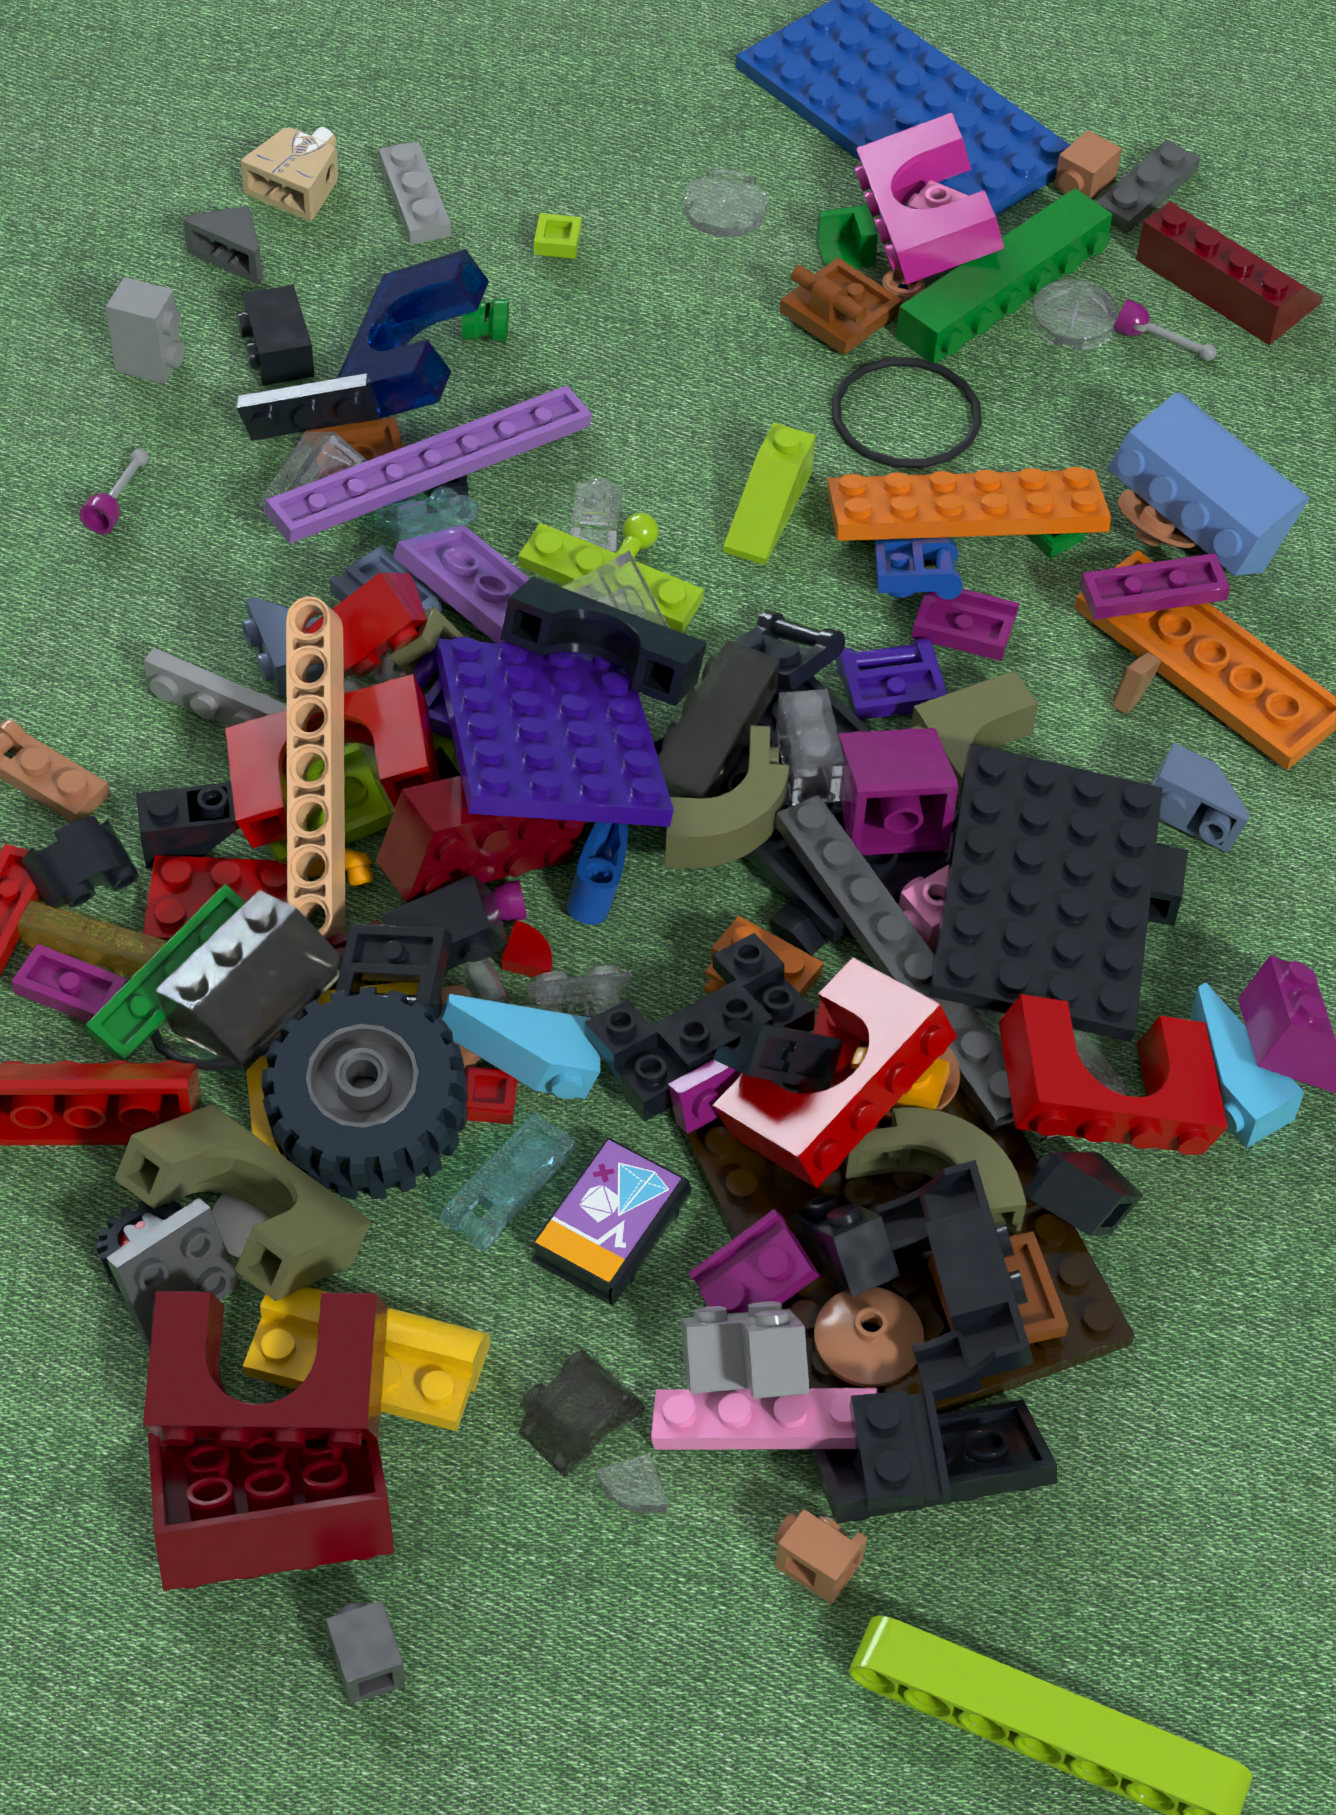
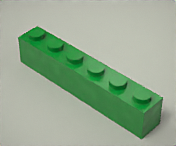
(997, 284)

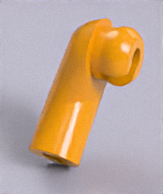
(356, 865)

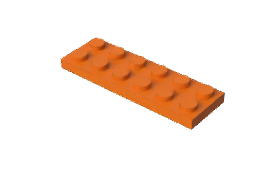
(967, 504)
(1229, 674)

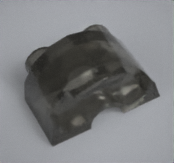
(576, 1411)

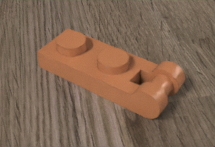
(48, 775)

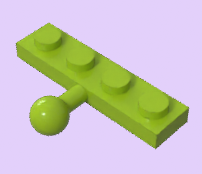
(568, 557)

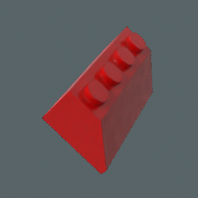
(92, 1100)

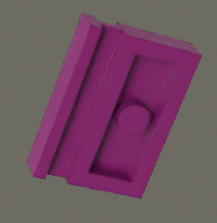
(967, 623)
(755, 1267)

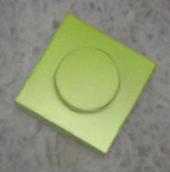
(557, 235)

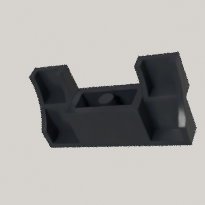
(652, 1056)
(980, 1294)

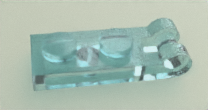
(508, 1181)

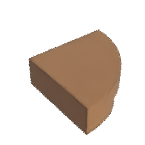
(1135, 682)

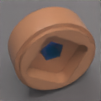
(896, 284)

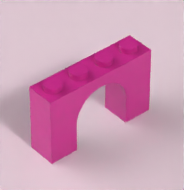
(925, 238)

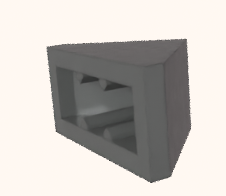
(226, 240)

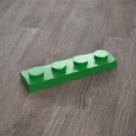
(135, 1009)

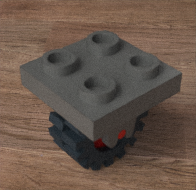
(164, 1252)

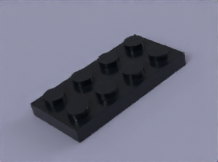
(984, 1451)

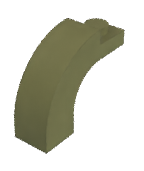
(735, 823)
(933, 1140)

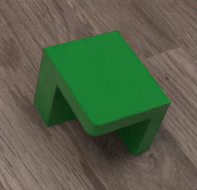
(847, 235)

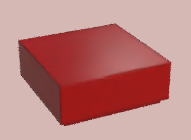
(490, 1095)

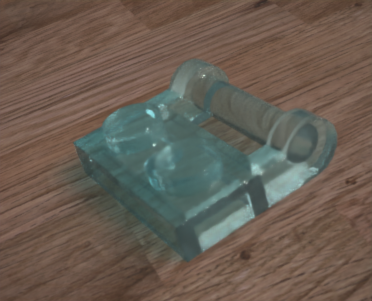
(440, 512)

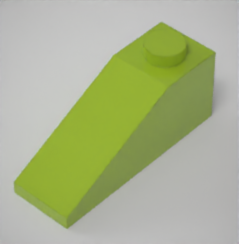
(771, 493)

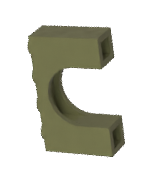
(978, 715)
(207, 1151)

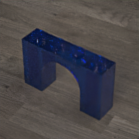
(400, 309)

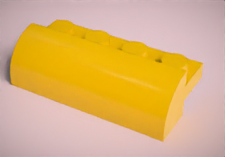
(426, 1360)

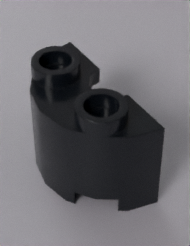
(79, 862)

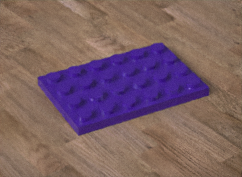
(550, 735)

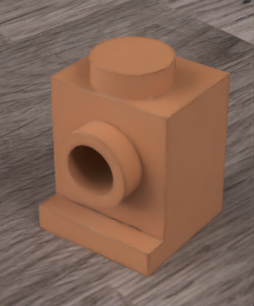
(818, 1553)

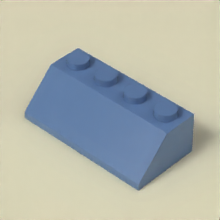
(1209, 485)

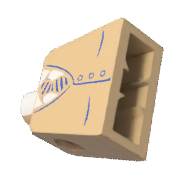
(293, 171)

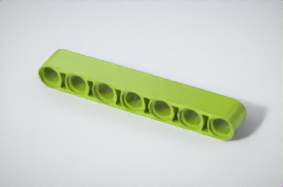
(1047, 1722)

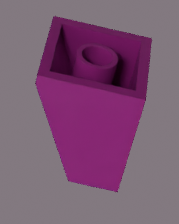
(897, 791)

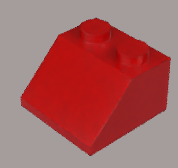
(375, 619)

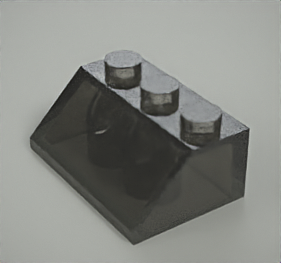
(249, 980)

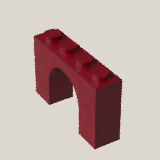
(333, 1403)

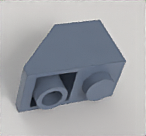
(267, 632)
(1199, 798)

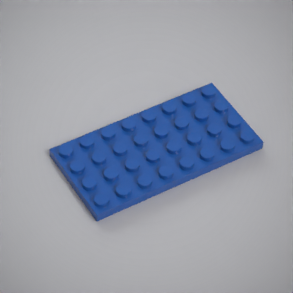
(870, 77)

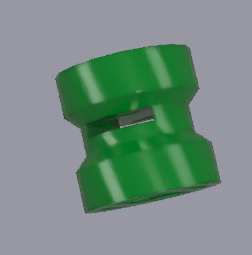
(476, 325)

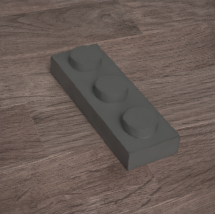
(1148, 185)

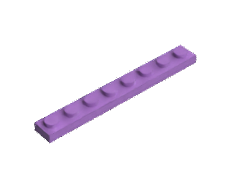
(426, 464)

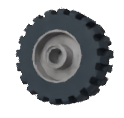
(365, 1092)

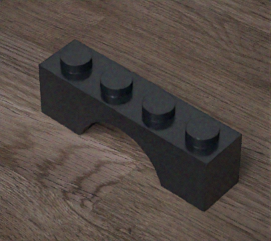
(559, 620)

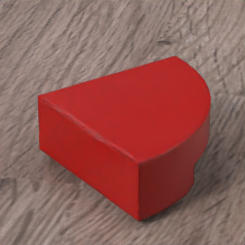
(527, 951)

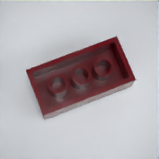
(439, 842)

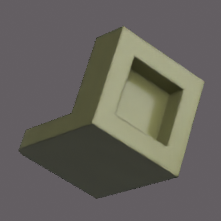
(429, 632)

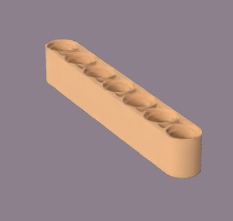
(303, 750)

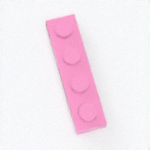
(739, 1422)

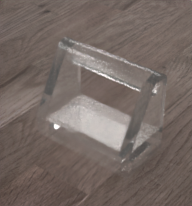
(312, 459)

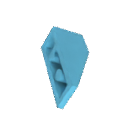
(527, 1043)
(1252, 1097)

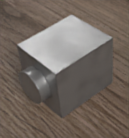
(365, 1651)

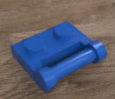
(902, 567)

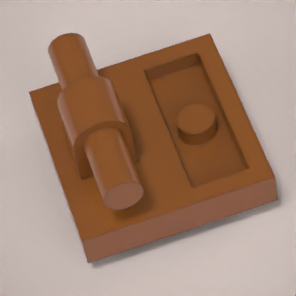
(839, 304)

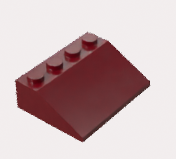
(264, 1508)

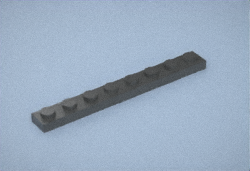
(893, 945)

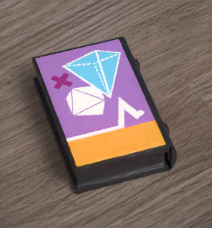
(610, 1221)

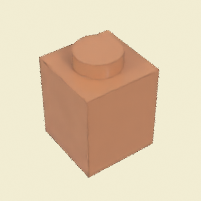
(1088, 165)

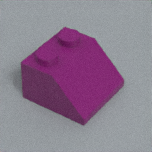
(1290, 1023)

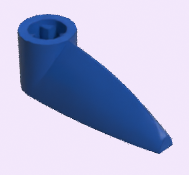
(598, 873)

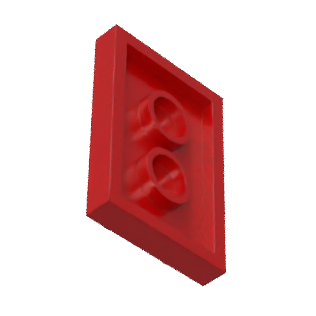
(186, 883)

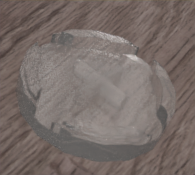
(725, 203)
(1074, 314)

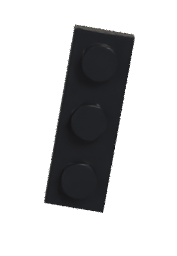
(309, 406)

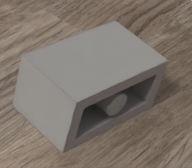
(144, 330)

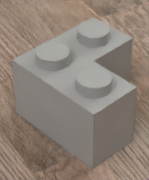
(745, 1351)

